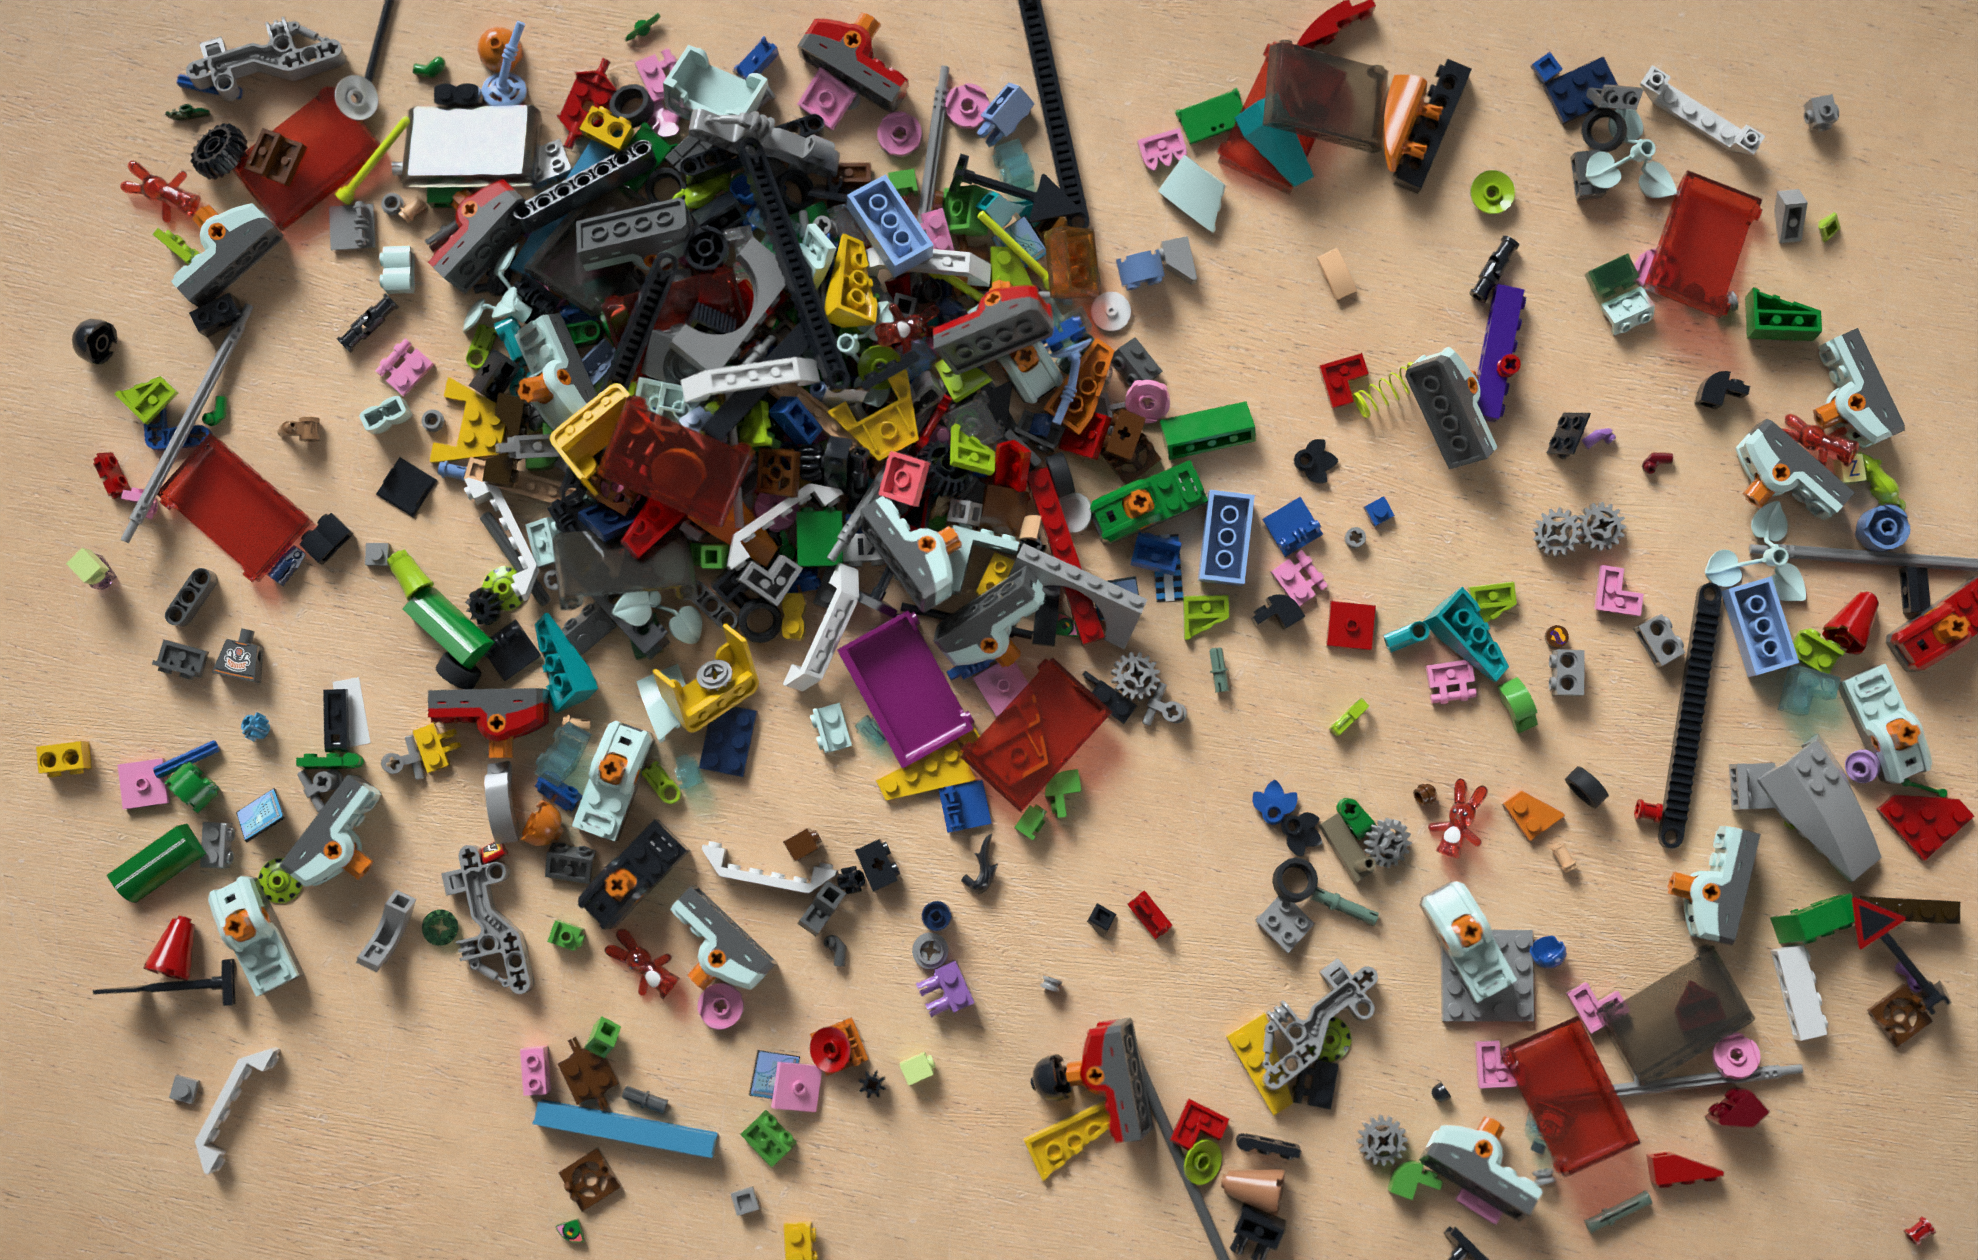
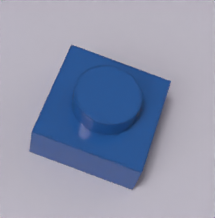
(1546, 67)
(1378, 511)

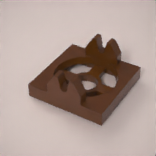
(1128, 477)
(763, 484)
(621, 507)
(1922, 1020)
(585, 1201)

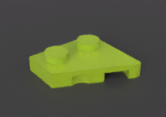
(1494, 598)
(1203, 612)

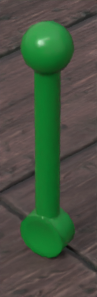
(1940, 792)

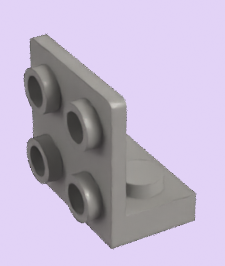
(1745, 789)

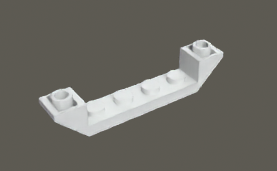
(1698, 116)
(942, 262)
(748, 377)
(483, 492)
(737, 552)
(830, 631)
(717, 855)
(211, 1155)

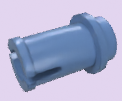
(818, 390)
(452, 471)

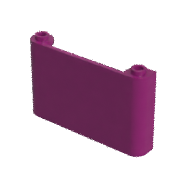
(905, 689)

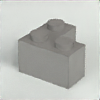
(771, 584)

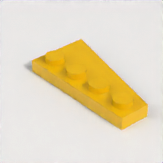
(931, 772)
(1248, 1045)
(1062, 1140)

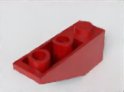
(1672, 1168)

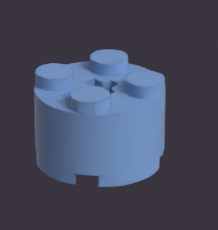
(1140, 269)
(1894, 524)

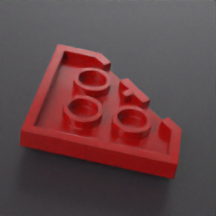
(1925, 821)

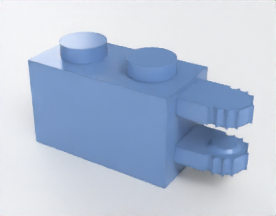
(1005, 113)

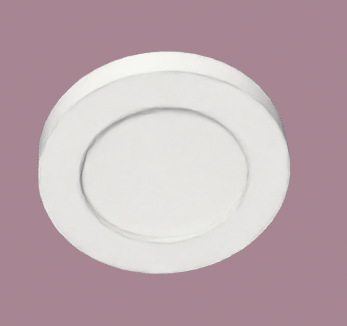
(1110, 311)
(1076, 511)

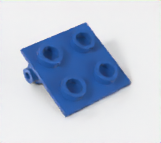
(1293, 526)
(965, 806)

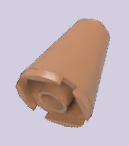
(1256, 1187)

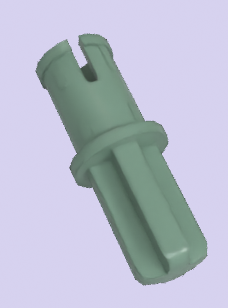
(1219, 670)

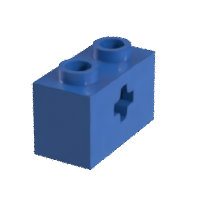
(795, 420)

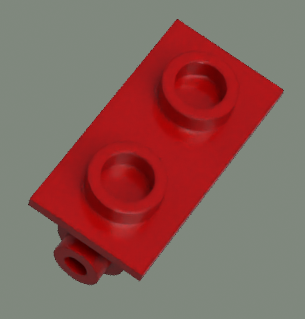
(107, 465)
(1150, 914)

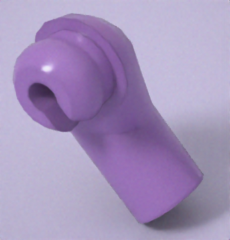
(1597, 435)
(1913, 985)

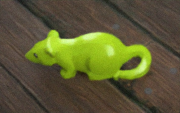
(704, 192)
(1882, 485)

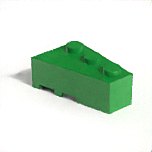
(1778, 319)
(1815, 920)

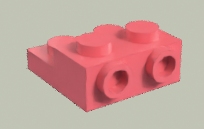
(904, 478)

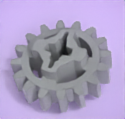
(1603, 534)
(1551, 537)
(1134, 667)
(1387, 842)
(1375, 1146)

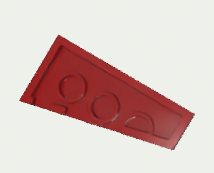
(650, 526)

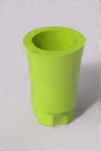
(408, 574)

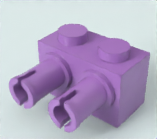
(954, 985)

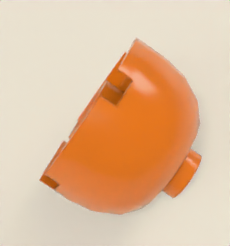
(492, 46)
(543, 825)

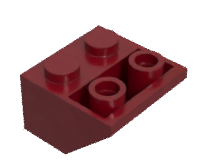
(1738, 1109)

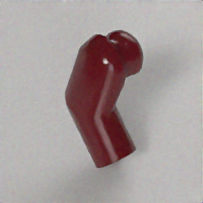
(1654, 460)

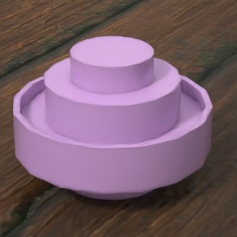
(1862, 766)

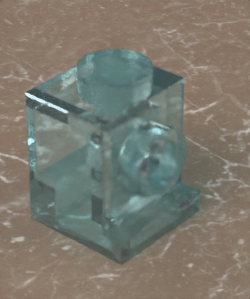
(688, 771)

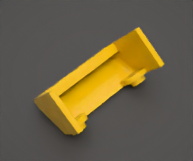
(589, 432)
(696, 705)

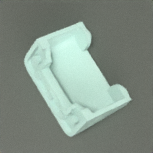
(702, 86)

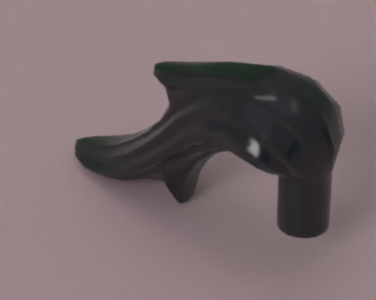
(986, 872)

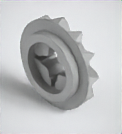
(706, 672)
(937, 958)

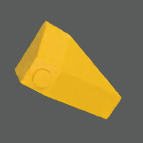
(849, 293)

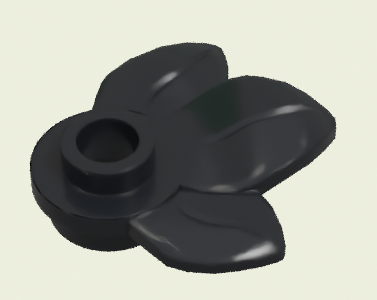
(1318, 461)
(1304, 832)

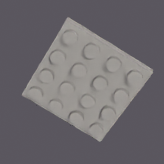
(1508, 1004)

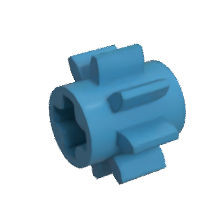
(255, 726)

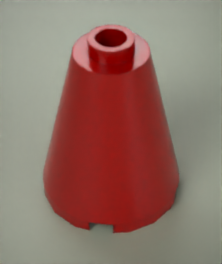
(1853, 623)
(173, 950)

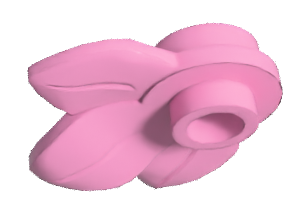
(664, 121)

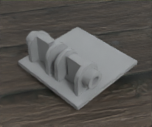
(552, 163)
(352, 226)
(1284, 923)

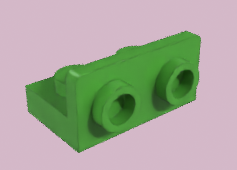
(768, 1138)

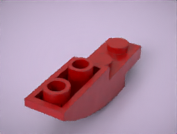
(1325, 27)

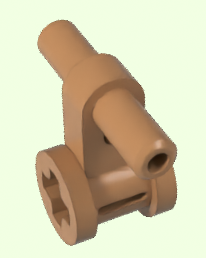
(306, 429)

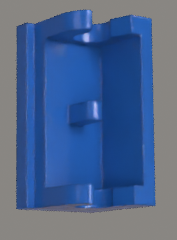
(757, 60)

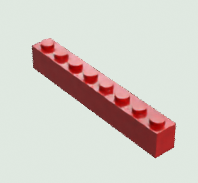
(1062, 548)

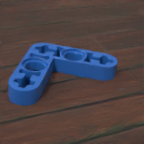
(167, 433)

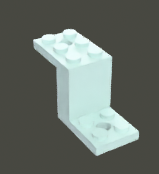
(985, 538)

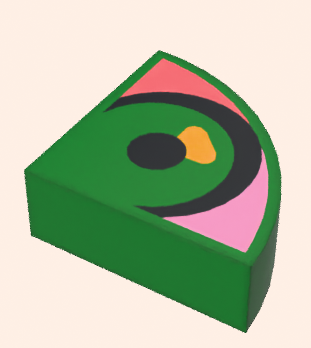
(1066, 626)
(571, 1231)

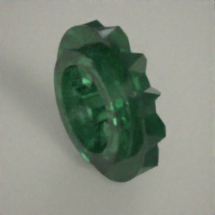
(432, 934)

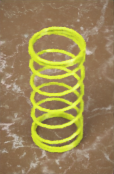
(1360, 402)

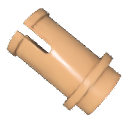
(412, 209)
(583, 723)
(1564, 858)

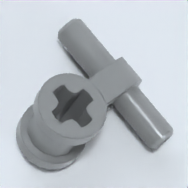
(823, 222)
(759, 352)
(1155, 704)
(414, 757)
(322, 782)

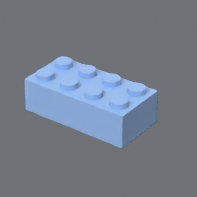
(889, 226)
(1226, 538)
(1759, 627)

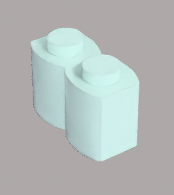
(398, 269)
(380, 418)

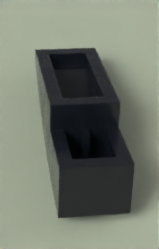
(1046, 617)

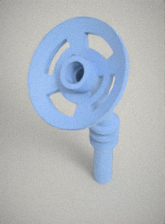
(503, 84)
(1073, 354)

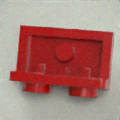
(1012, 465)

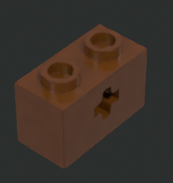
(1132, 425)
(803, 844)

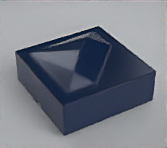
(1041, 425)

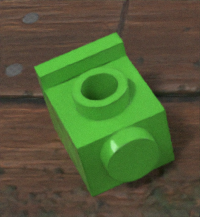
(904, 182)
(1031, 821)
(576, 936)
(603, 1037)

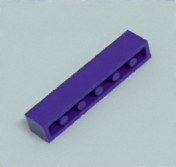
(1498, 341)

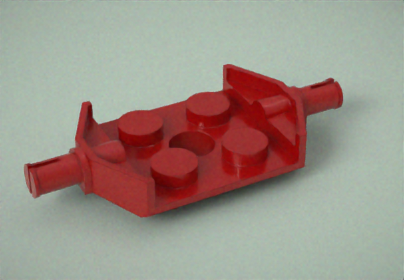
(588, 86)

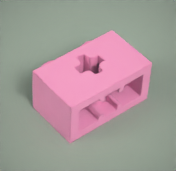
(535, 1070)

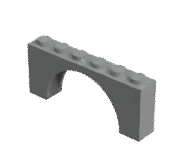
(713, 351)
(1118, 605)

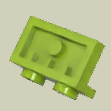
(1816, 651)

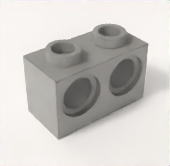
(1654, 644)
(1573, 673)

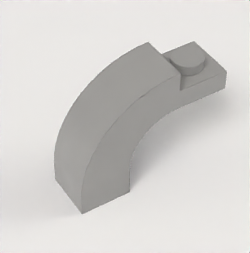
(500, 803)
(389, 931)

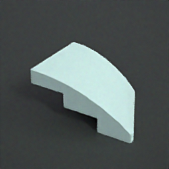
(1194, 192)
(817, 252)
(665, 397)
(659, 713)

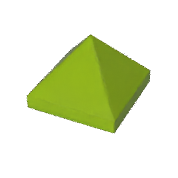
(1828, 226)

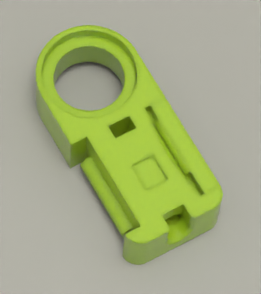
(481, 344)
(1349, 717)
(660, 782)

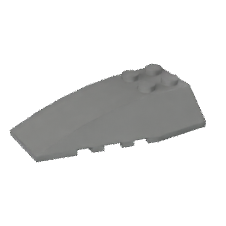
(1820, 803)

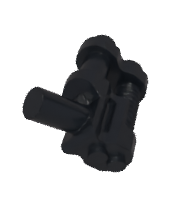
(495, 285)

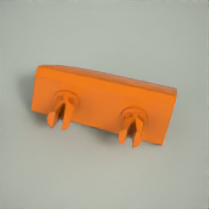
(1402, 108)

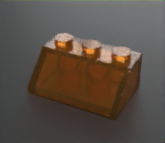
(1072, 263)

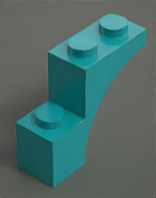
(1002, 210)

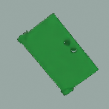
(1210, 114)
(659, 147)

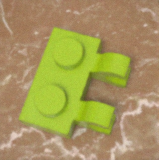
(173, 243)

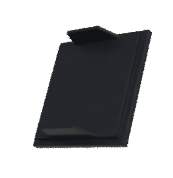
(406, 487)

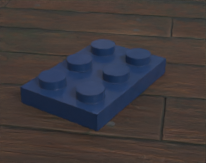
(1569, 90)
(607, 522)
(728, 742)

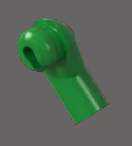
(430, 70)
(218, 413)

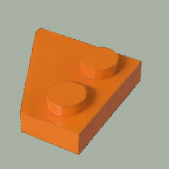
(1531, 814)

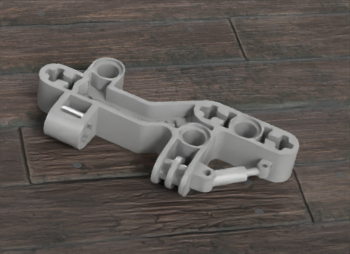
(268, 59)
(802, 154)
(493, 924)
(1343, 994)

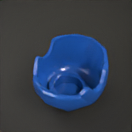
(741, 190)
(1548, 952)

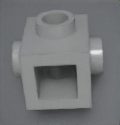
(1821, 112)

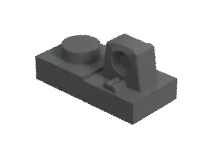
(693, 531)

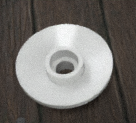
(365, 95)

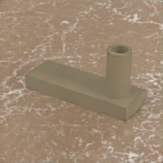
(1347, 848)

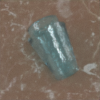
(870, 731)

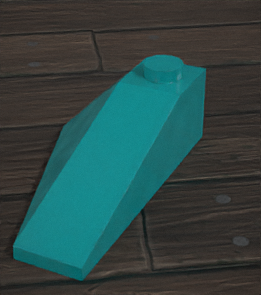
(1275, 145)
(1462, 629)
(567, 672)

